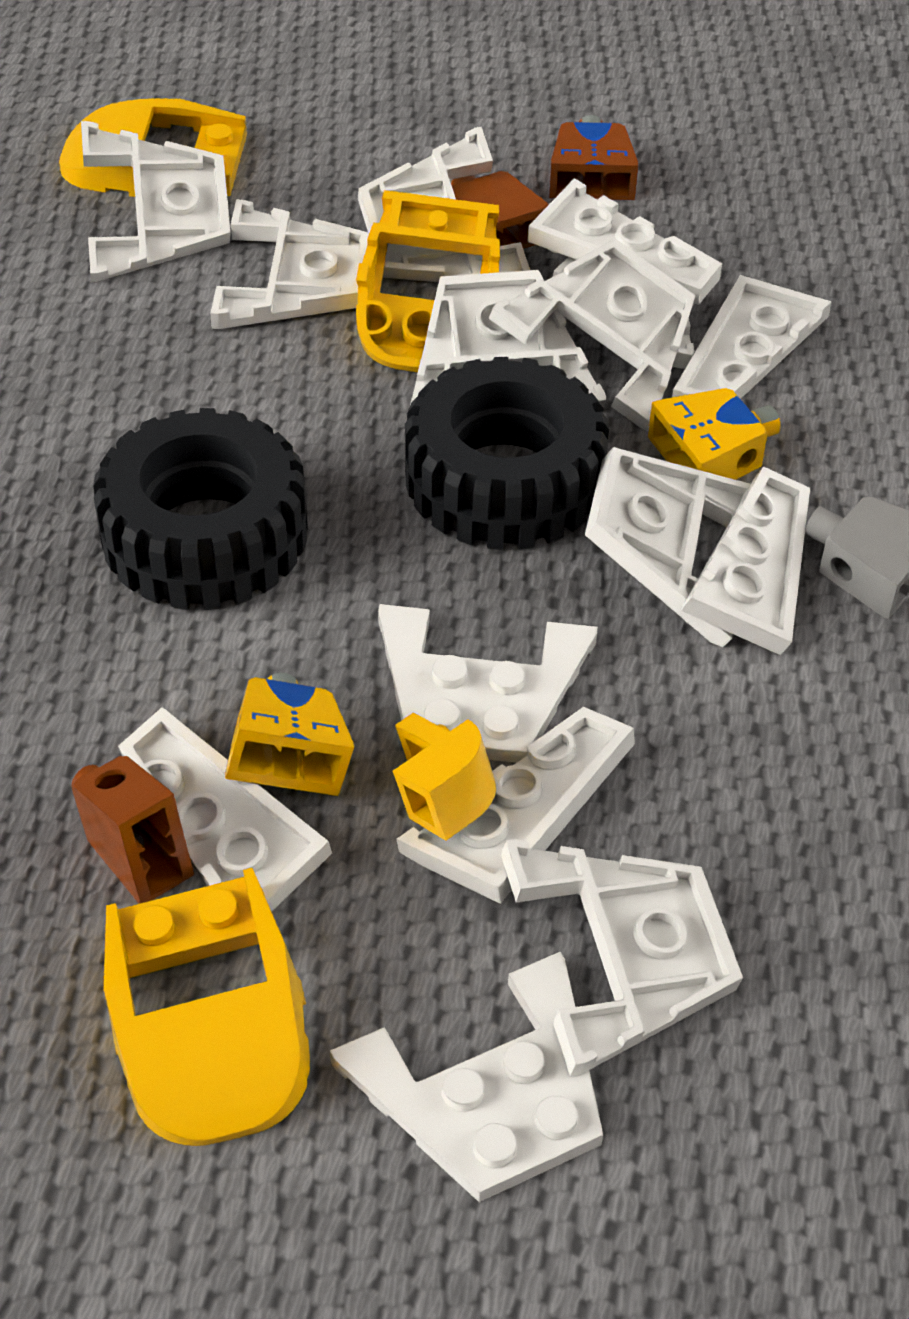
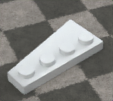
(579, 224)
(751, 337)
(756, 565)
(530, 802)
(226, 820)

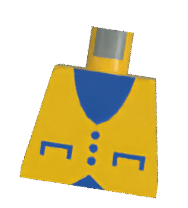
(712, 432)
(290, 737)

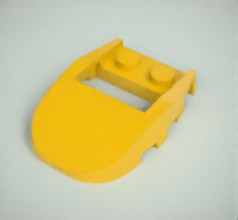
(218, 133)
(396, 325)
(220, 1060)

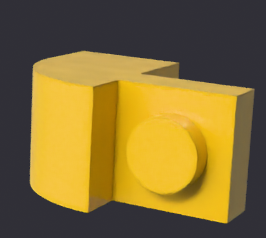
(445, 775)

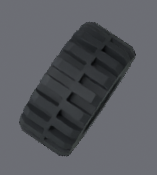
(496, 495)
(208, 554)

